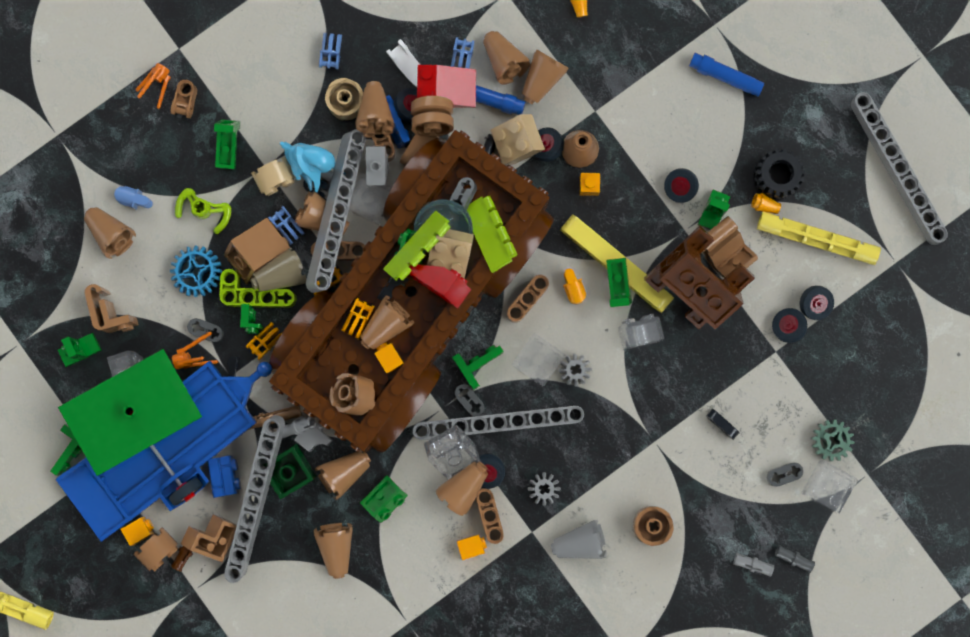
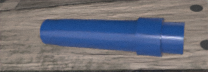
(709, 67)
(504, 102)

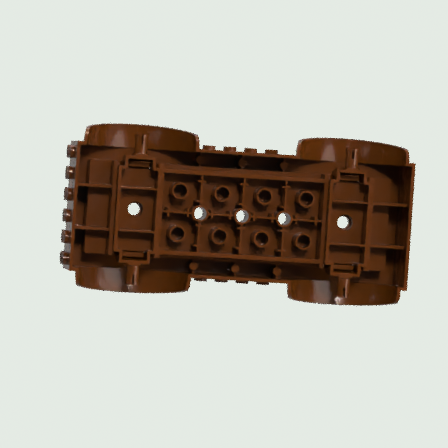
(317, 351)

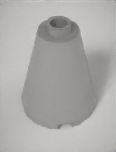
(581, 542)

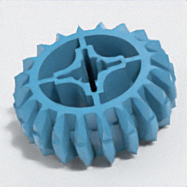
(190, 255)

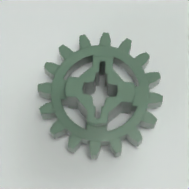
(828, 447)

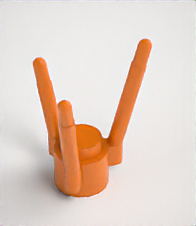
(158, 74)
(184, 360)

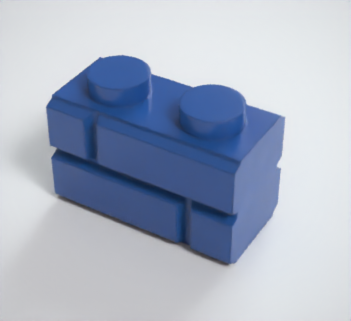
(223, 476)

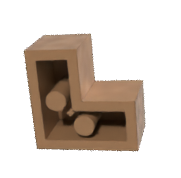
(214, 541)

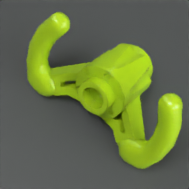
(203, 209)

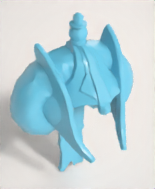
(308, 162)

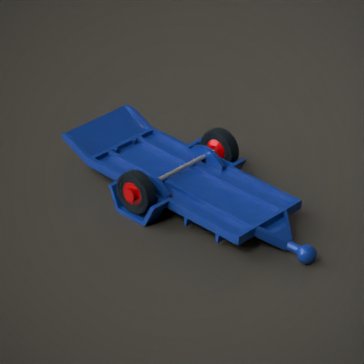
(153, 474)

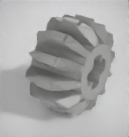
(572, 363)
(544, 496)

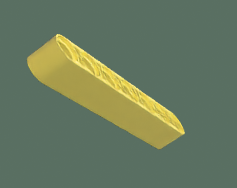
(602, 251)

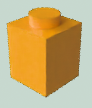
(589, 184)
(388, 357)
(138, 530)
(471, 546)

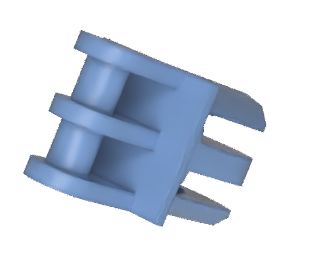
(330, 53)
(462, 53)
(132, 197)
(285, 223)

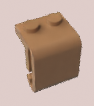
(728, 248)
(103, 312)

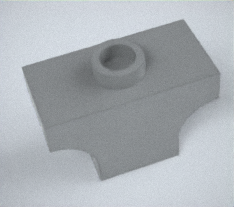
(376, 165)
(311, 438)

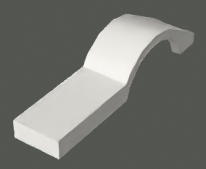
(405, 61)

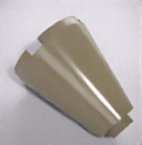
(279, 273)

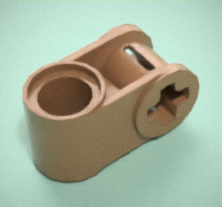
(184, 100)

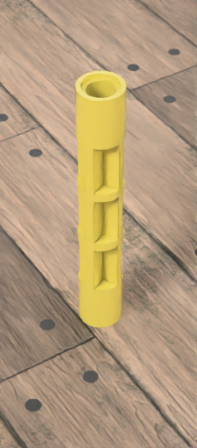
(818, 238)
(25, 611)

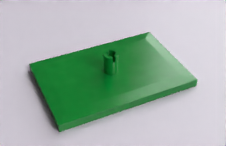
(101, 418)

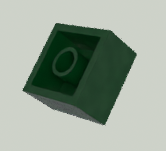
(290, 471)

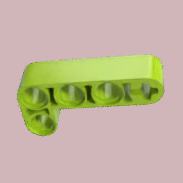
(239, 294)

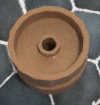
(432, 116)

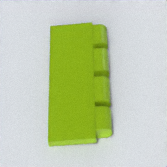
(491, 234)
(412, 251)

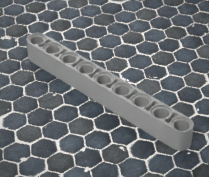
(898, 159)
(330, 217)
(507, 417)
(250, 507)

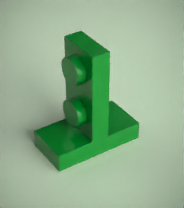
(226, 143)
(714, 210)
(618, 282)
(78, 349)
(476, 363)
(72, 451)

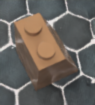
(255, 249)

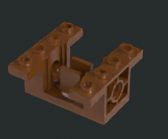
(685, 275)

